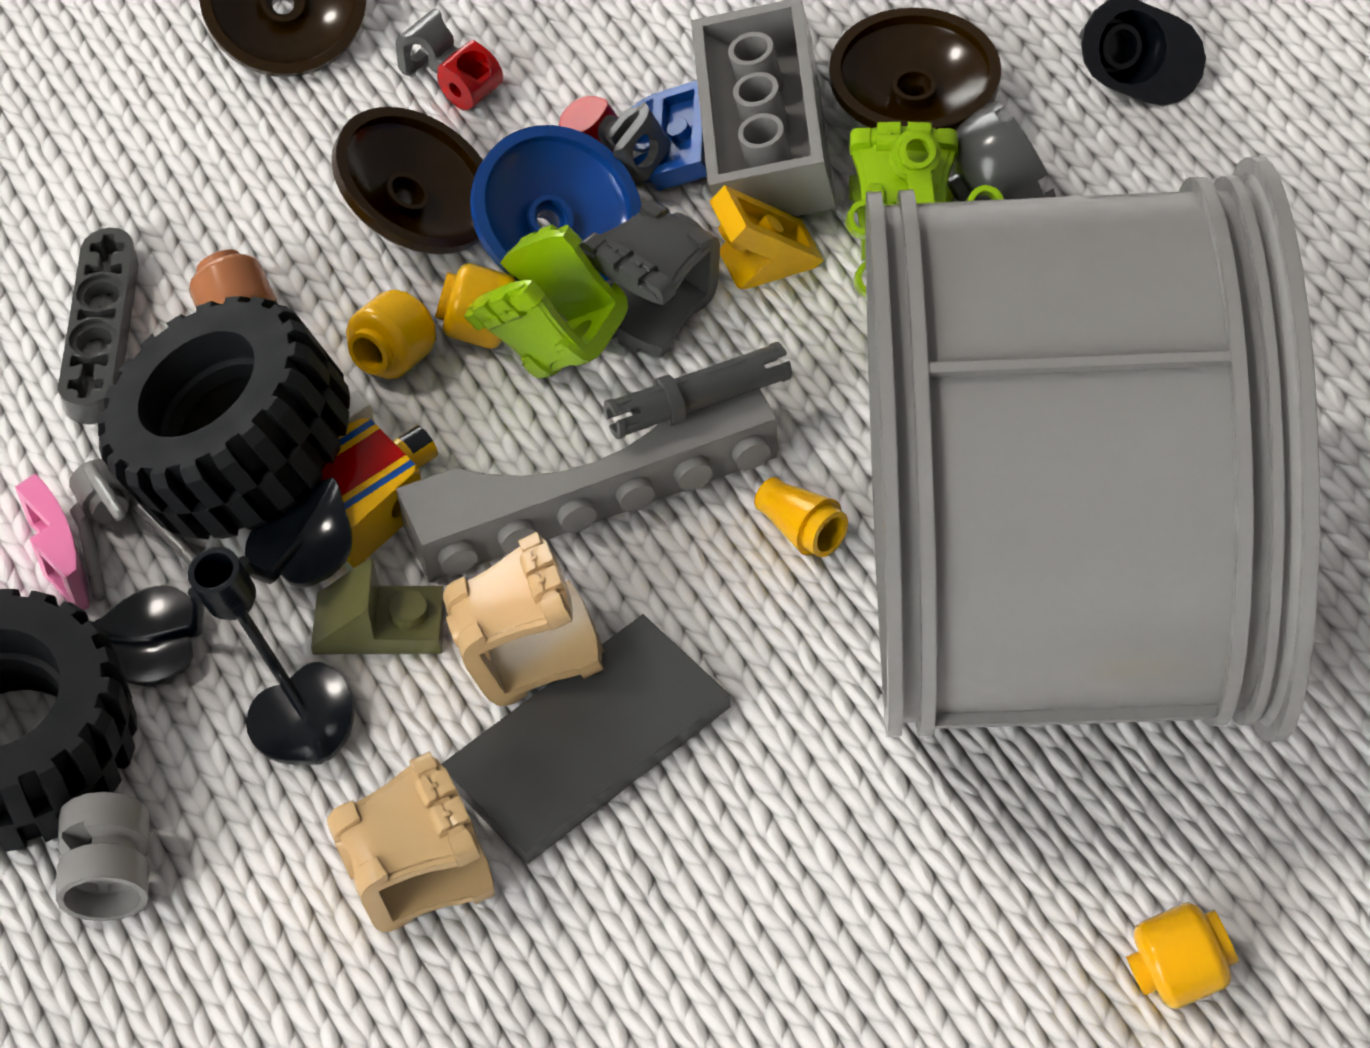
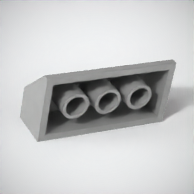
(763, 107)

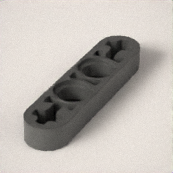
(92, 323)

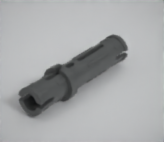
(674, 398)

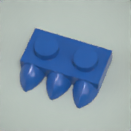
(680, 118)

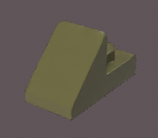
(368, 618)

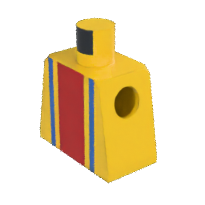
(368, 474)

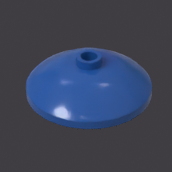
(553, 177)

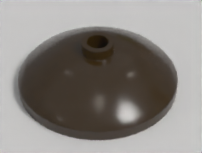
(283, 43)
(914, 68)
(408, 179)

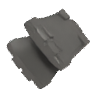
(663, 268)

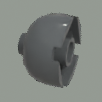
(996, 156)

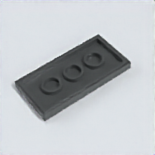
(585, 739)

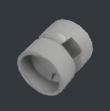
(103, 856)

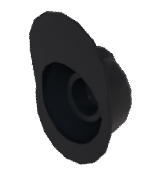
(1142, 51)

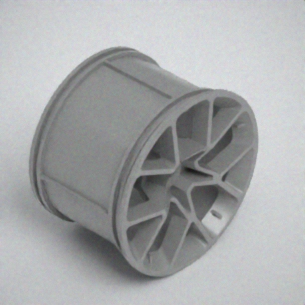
(1093, 457)

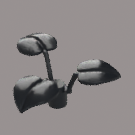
(151, 630)

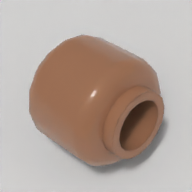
(229, 275)

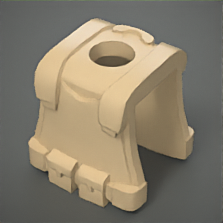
(522, 624)
(411, 847)

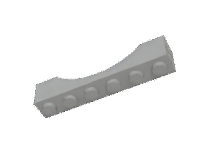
(477, 516)

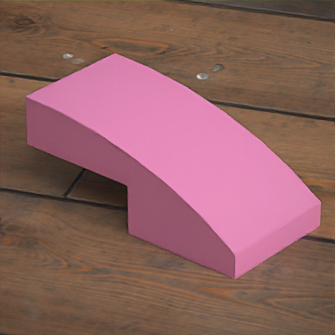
(54, 541)

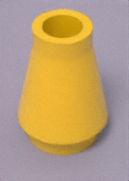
(804, 517)

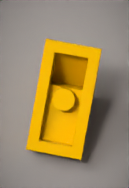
(761, 240)

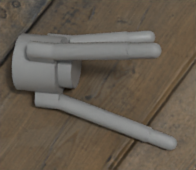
(106, 501)

